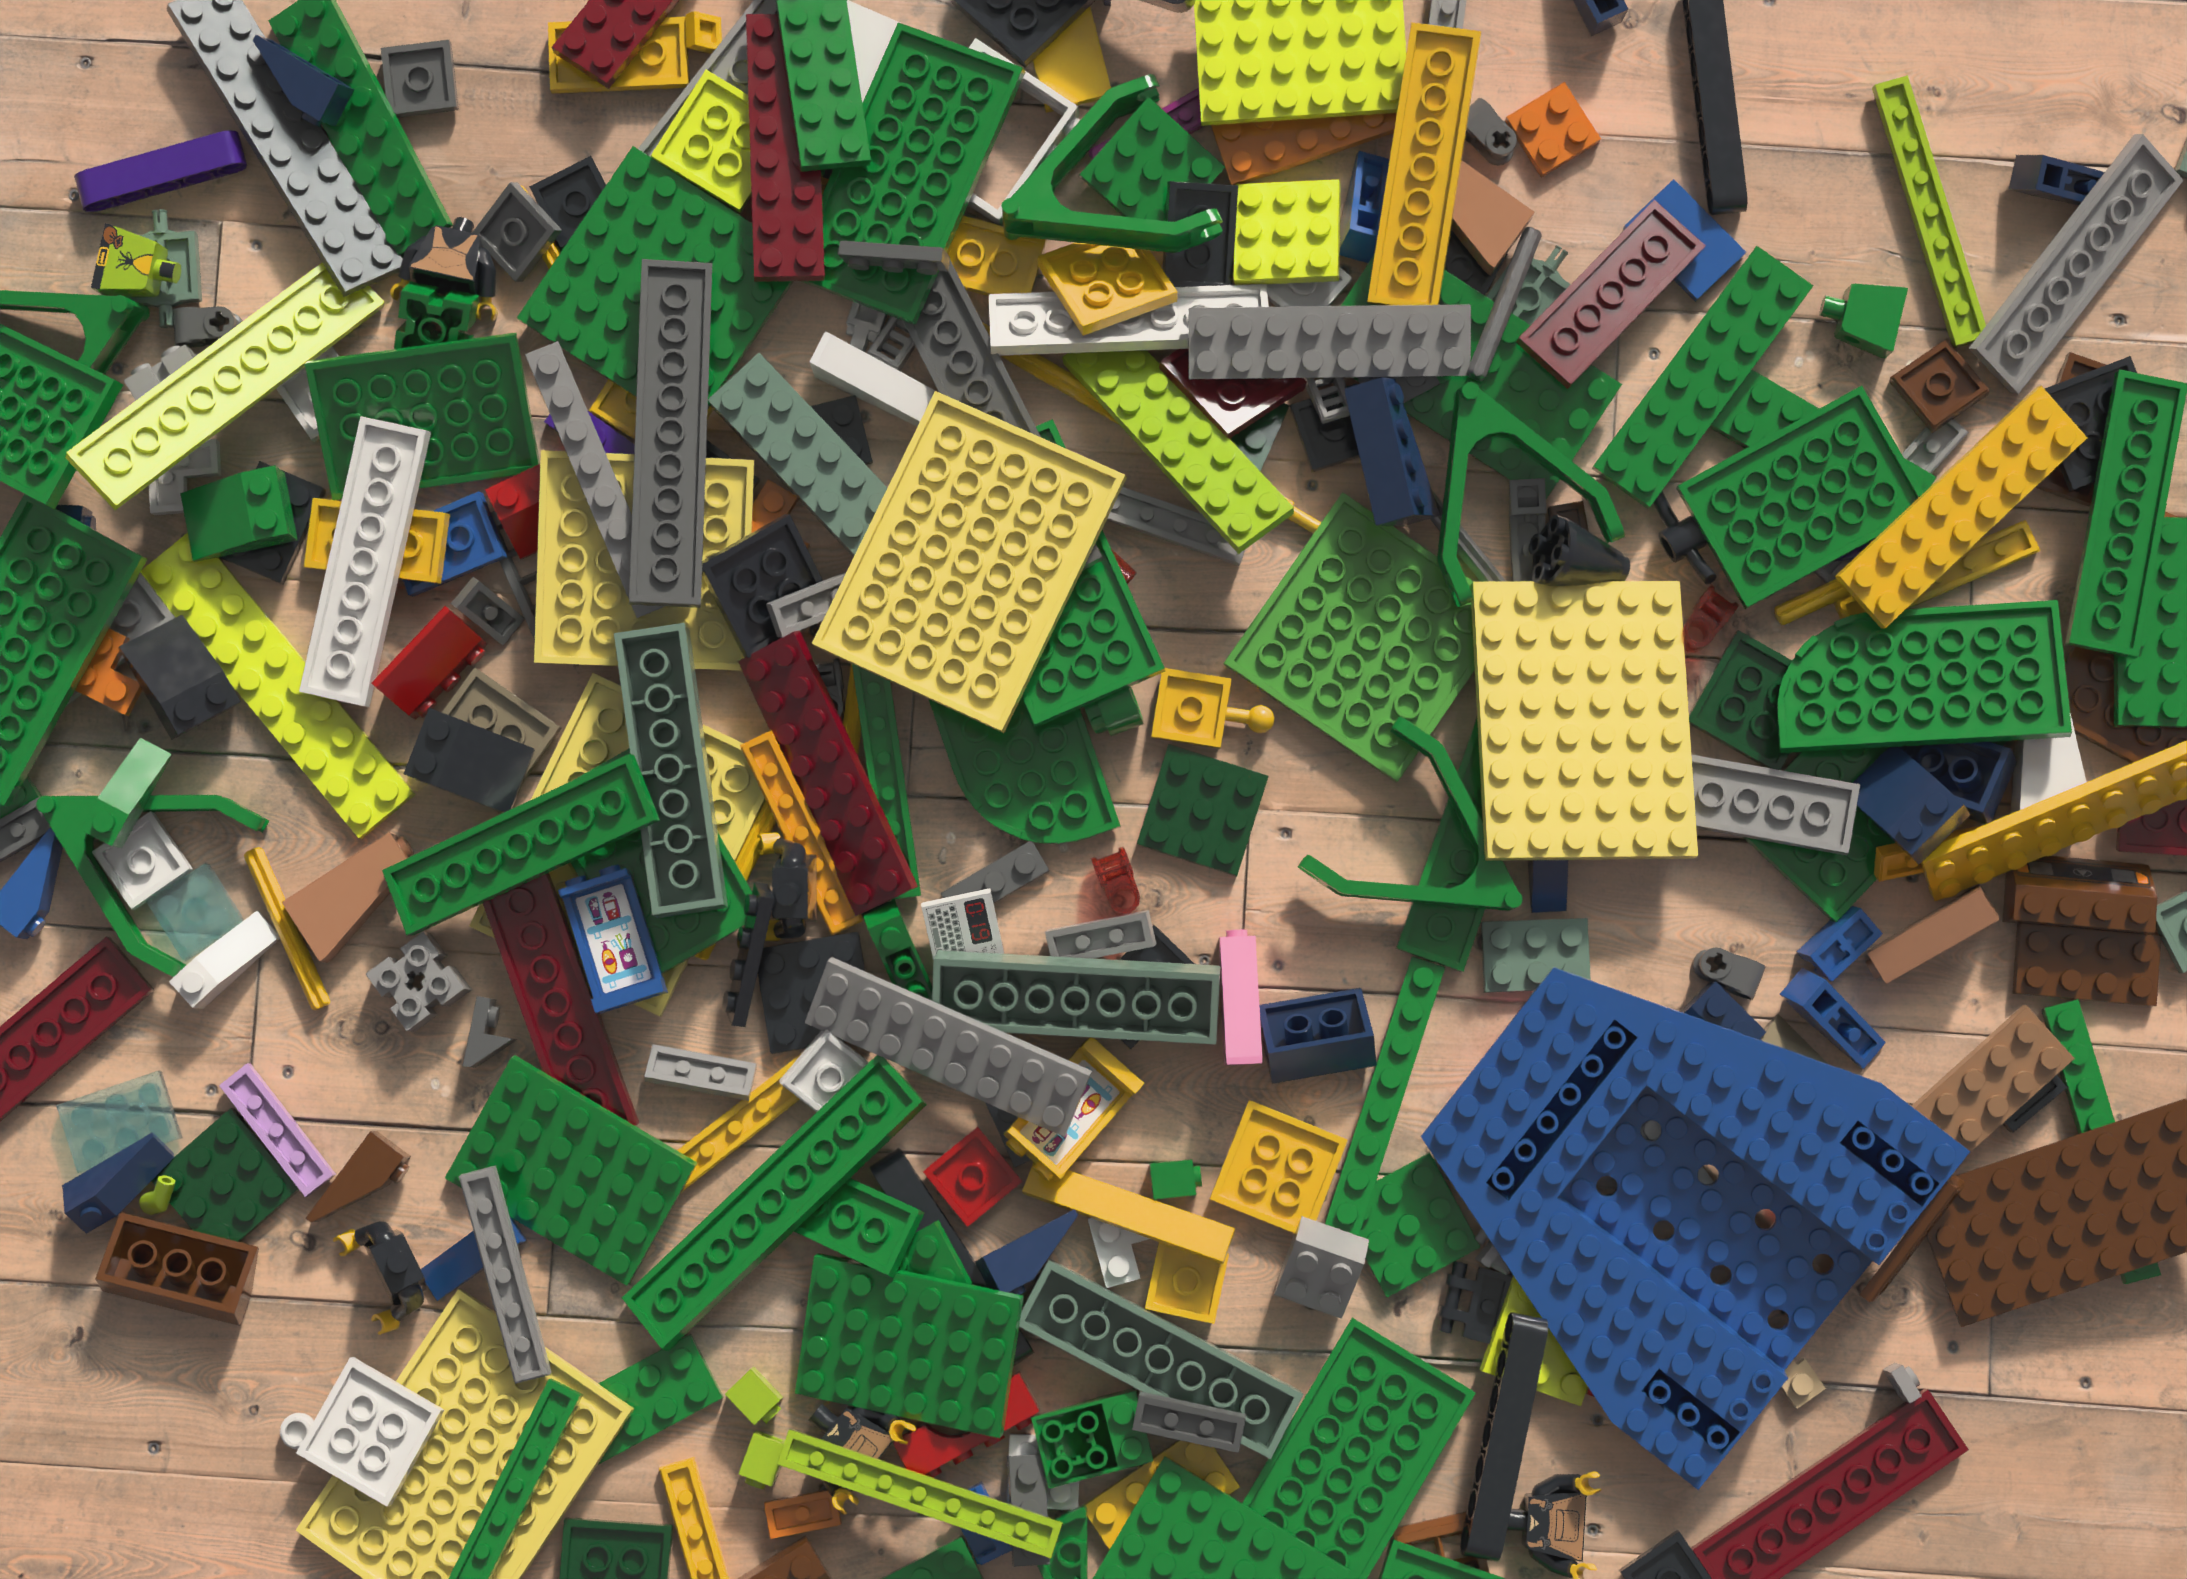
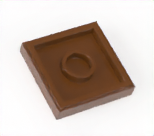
(1939, 385)

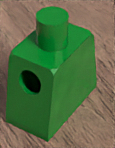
(1867, 316)

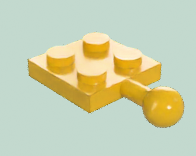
(1195, 708)

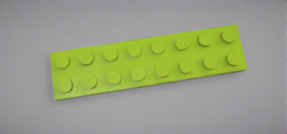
(1183, 444)

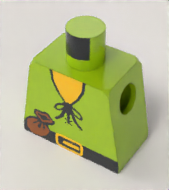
(131, 265)

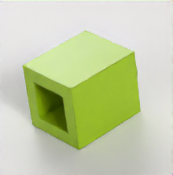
(755, 1397)
(761, 1460)

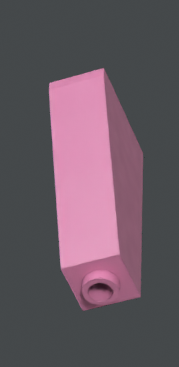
(1240, 999)

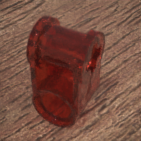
(1710, 616)
(1117, 879)

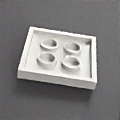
(370, 1431)

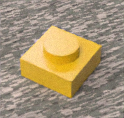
(703, 31)

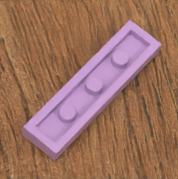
(277, 1130)

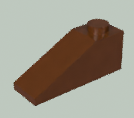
(366, 1172)

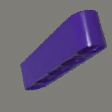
(160, 171)

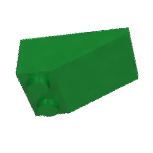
(239, 514)

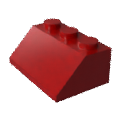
(518, 509)
(430, 663)

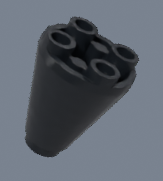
(1573, 556)

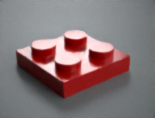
(972, 1176)

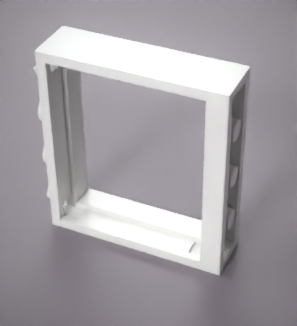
(1058, 103)

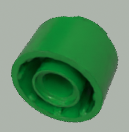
(1115, 713)

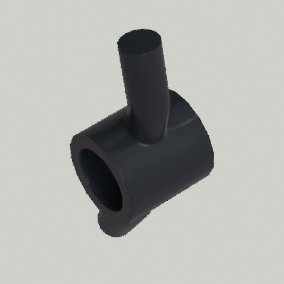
(1683, 539)

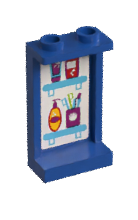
(613, 939)

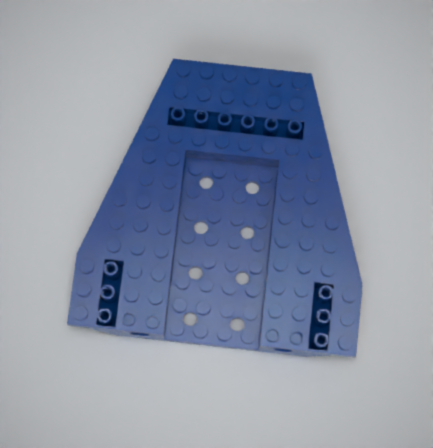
(1638, 1314)

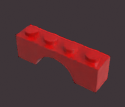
(930, 1449)

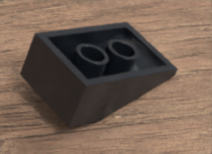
(179, 676)
(469, 761)

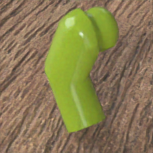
(157, 1200)

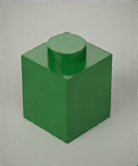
(1175, 1179)

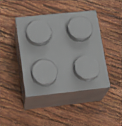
(1321, 1267)

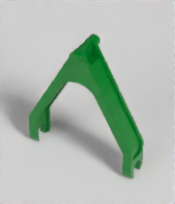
(1039, 215)
(105, 320)
(1482, 417)
(66, 818)
(1489, 881)

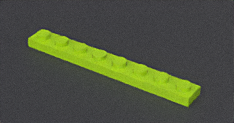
(1929, 210)
(920, 1493)

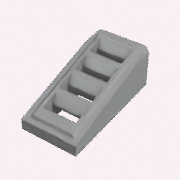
(880, 344)
(1320, 405)

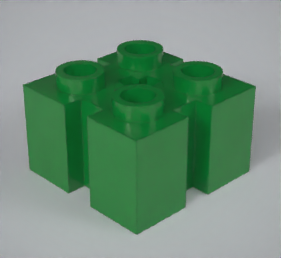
(422, 305)

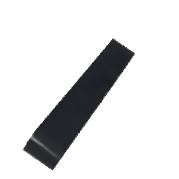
(1715, 106)
(902, 1182)
(1504, 1437)

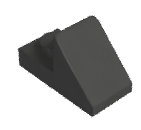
(488, 610)
(481, 1043)

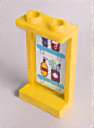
(1103, 1097)

